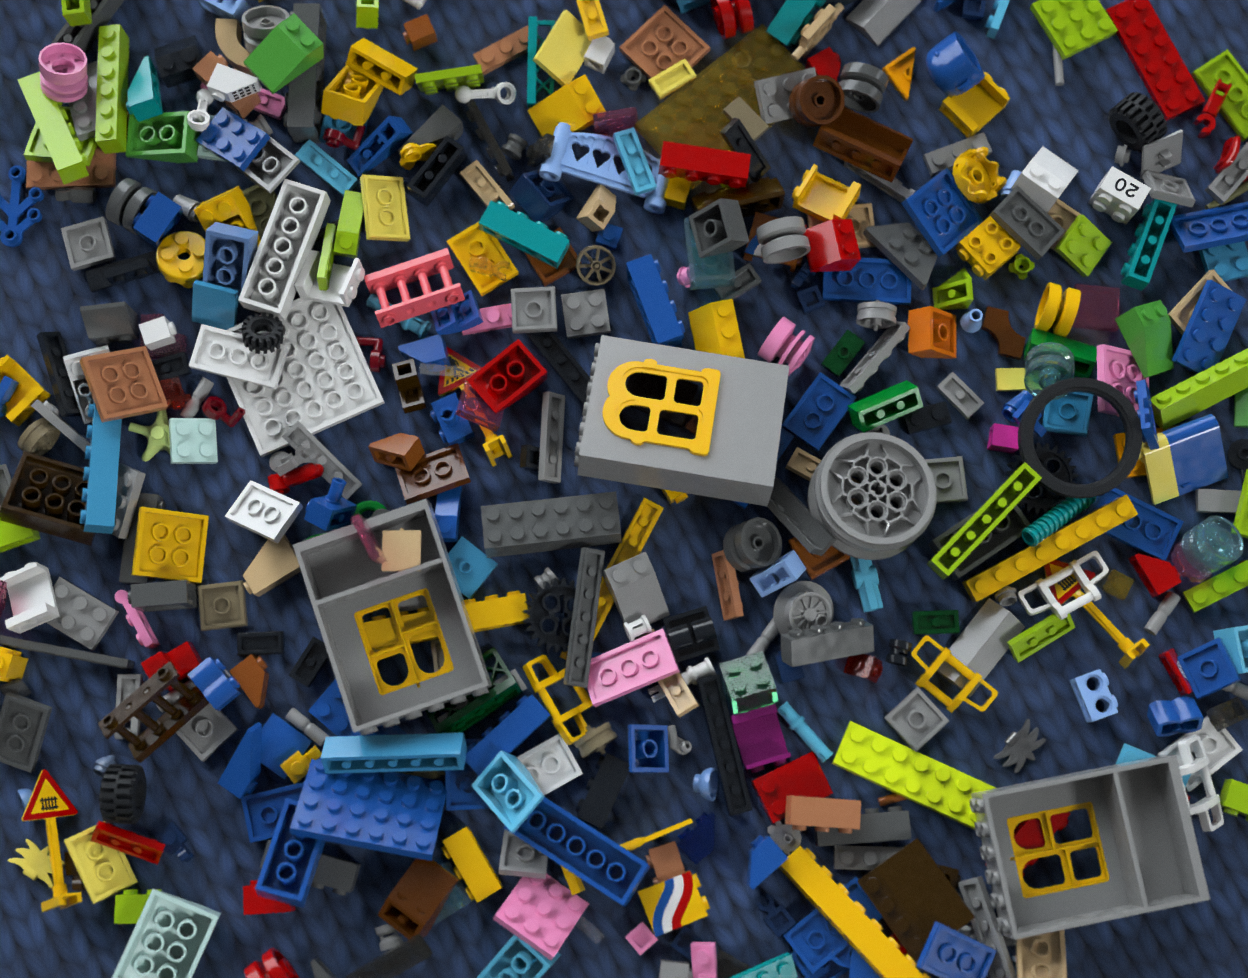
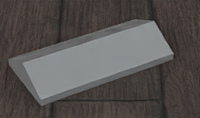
(880, 17)
(982, 643)

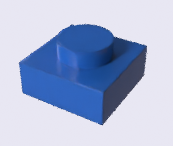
(609, 236)

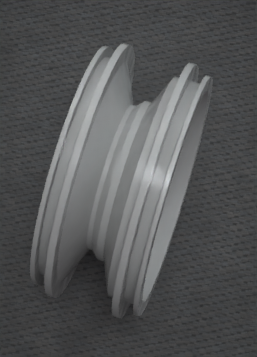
(853, 525)

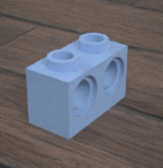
(226, 8)
(781, 573)
(1088, 698)

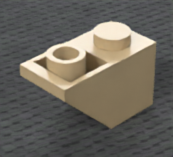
(598, 209)

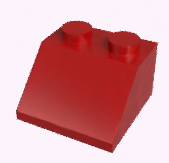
(832, 246)

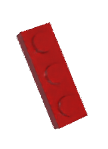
(128, 842)

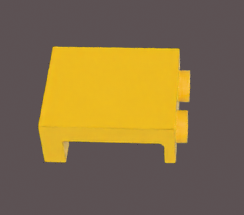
(824, 197)

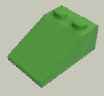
(285, 54)
(162, 138)
(1148, 337)

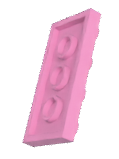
(630, 667)

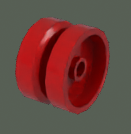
(732, 16)
(272, 966)

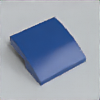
(458, 316)
(280, 742)

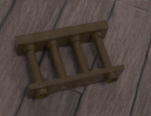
(165, 726)

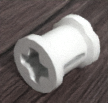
(637, 628)

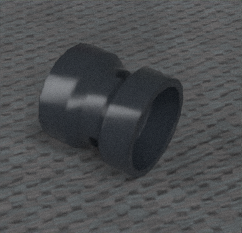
(898, 652)

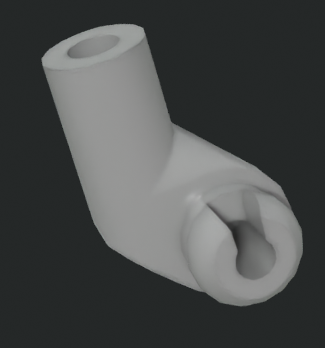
(676, 743)

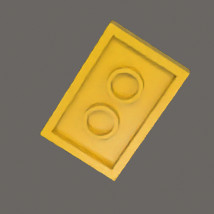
(478, 243)

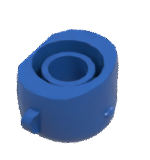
(954, 65)

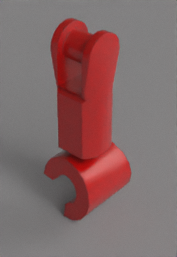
(1212, 109)
(294, 477)

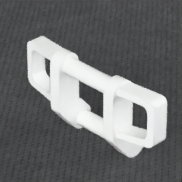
(1060, 611)
(1212, 799)

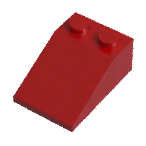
(508, 377)
(795, 778)

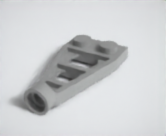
(52, 413)

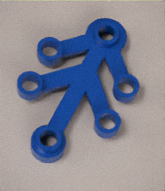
(16, 209)

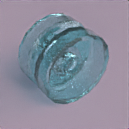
(1047, 365)
(1212, 544)

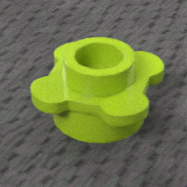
(1027, 265)

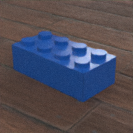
(654, 302)
(289, 862)

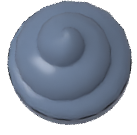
(102, 764)

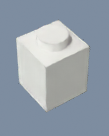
(599, 54)
(158, 332)

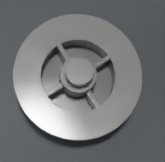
(802, 606)

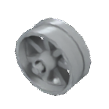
(876, 315)

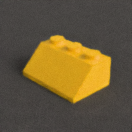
(716, 329)

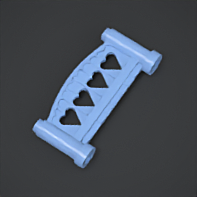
(564, 161)

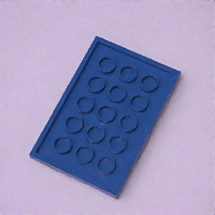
(371, 810)

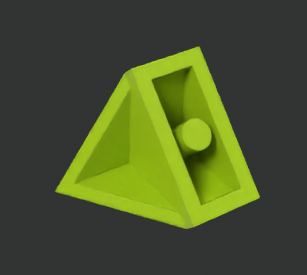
(954, 292)

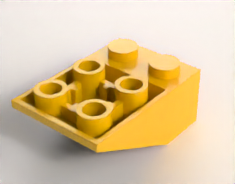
(227, 208)

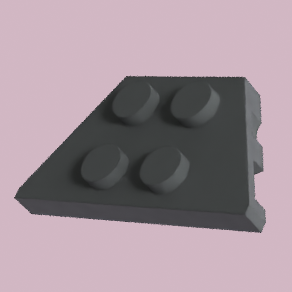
(905, 249)

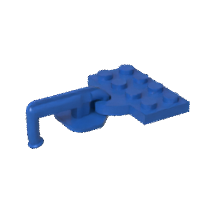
(819, 941)

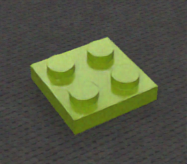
(1083, 245)

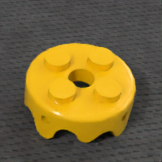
(986, 172)
(178, 270)

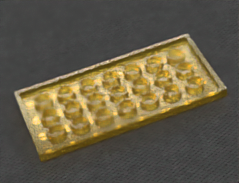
(696, 109)

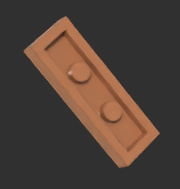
(503, 51)
(727, 587)

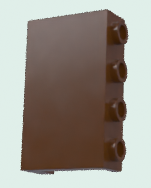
(864, 143)

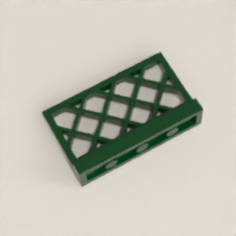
(480, 706)

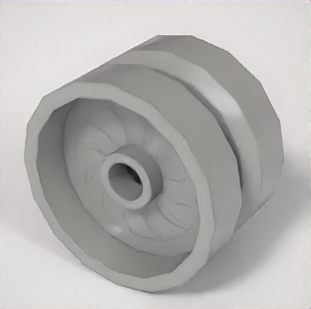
(259, 22)
(783, 240)

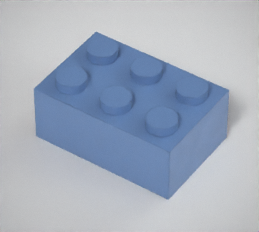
(228, 255)

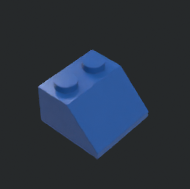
(158, 219)
(648, 749)
(763, 860)

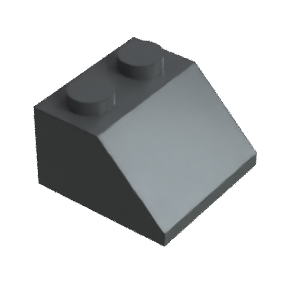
(718, 228)
(110, 323)

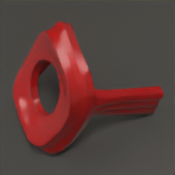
(1228, 155)

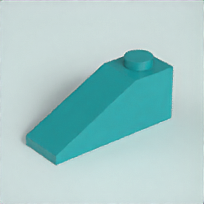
(144, 92)

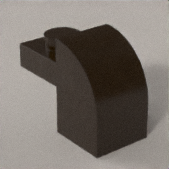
(409, 385)

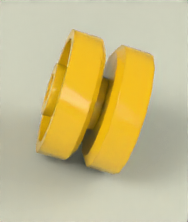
(1057, 309)

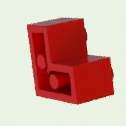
(183, 657)

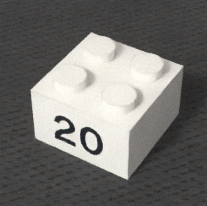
(1119, 195)

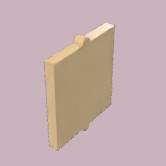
(401, 549)

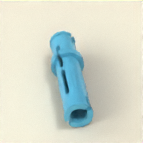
(804, 731)

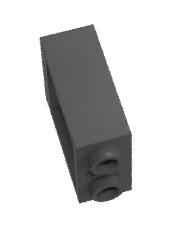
(163, 596)

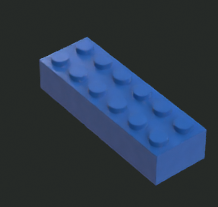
(583, 851)

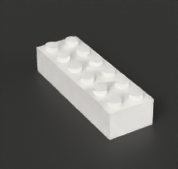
(284, 249)

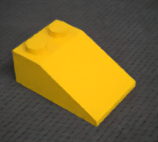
(350, 97)
(570, 104)

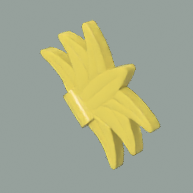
(36, 862)

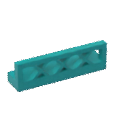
(532, 69)

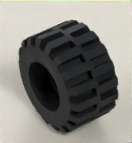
(1137, 121)
(122, 794)

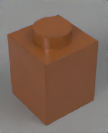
(419, 32)

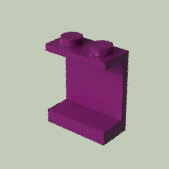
(760, 738)

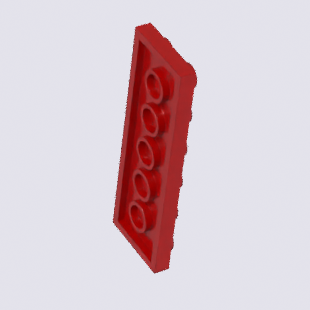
(1155, 57)

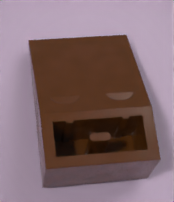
(418, 898)

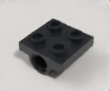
(691, 634)

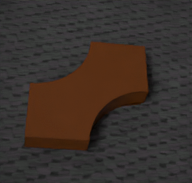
(997, 324)

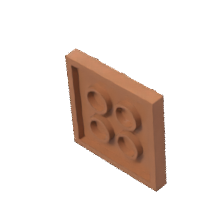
(663, 43)
(123, 383)

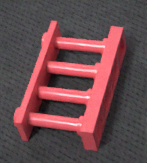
(408, 272)

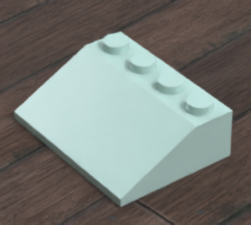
(167, 938)

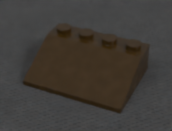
(47, 498)
(913, 895)

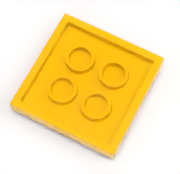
(170, 545)

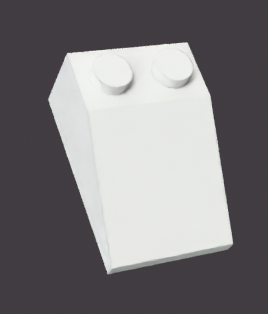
(1045, 178)

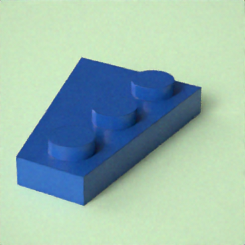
(1146, 415)

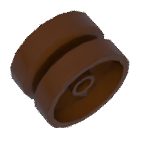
(816, 101)

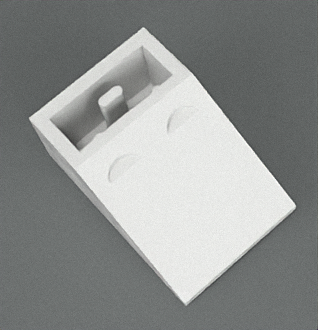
(79, 381)

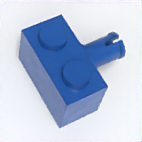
(454, 428)
(331, 510)

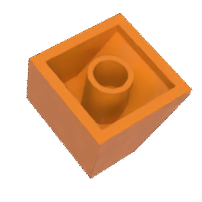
(932, 333)

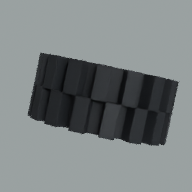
(262, 342)

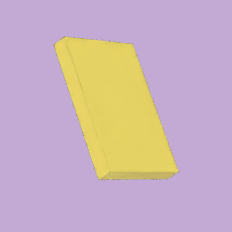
(563, 49)
(384, 208)
(99, 867)

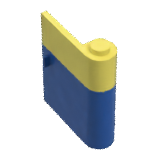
(1185, 460)

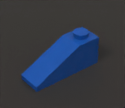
(380, 145)
(448, 513)
(244, 765)

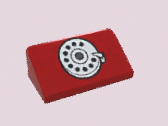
(1175, 671)

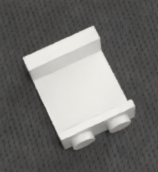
(342, 284)
(30, 597)

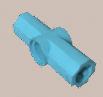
(866, 581)

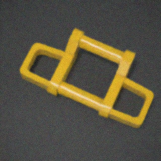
(945, 655)
(558, 719)

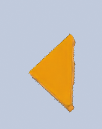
(900, 72)

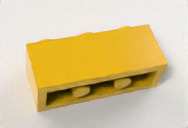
(381, 66)
(471, 864)

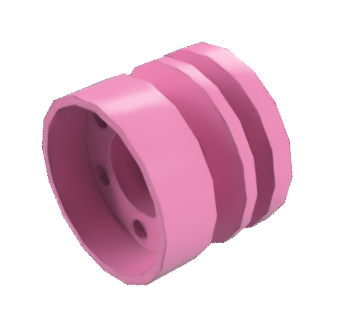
(63, 72)
(786, 346)

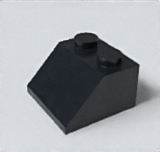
(177, 60)

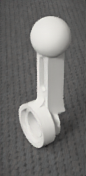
(465, 94)
(200, 119)

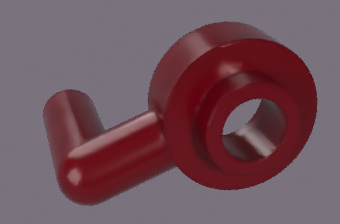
(336, 138)
(377, 360)
(216, 409)

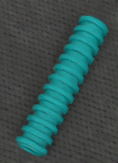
(1055, 519)

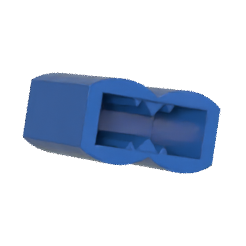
(215, 683)
(1175, 716)

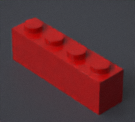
(704, 164)
(1030, 834)

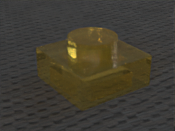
(1118, 585)

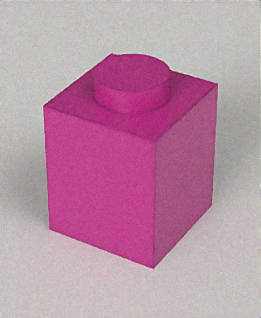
(1003, 438)

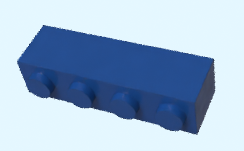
(509, 734)

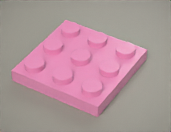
(1121, 371)
(541, 913)

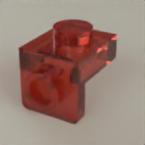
(174, 393)
(864, 667)

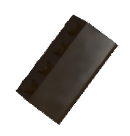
(758, 197)

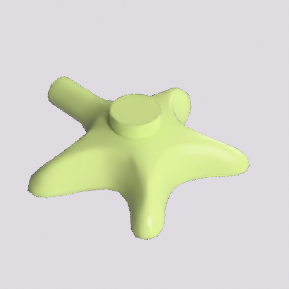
(156, 434)

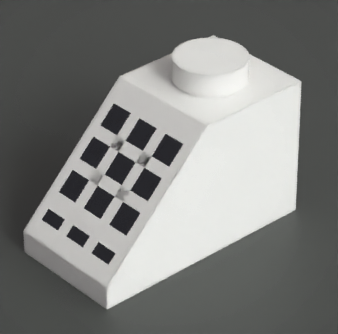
(232, 84)

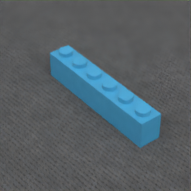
(101, 474)
(394, 753)

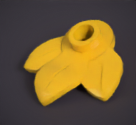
(414, 152)

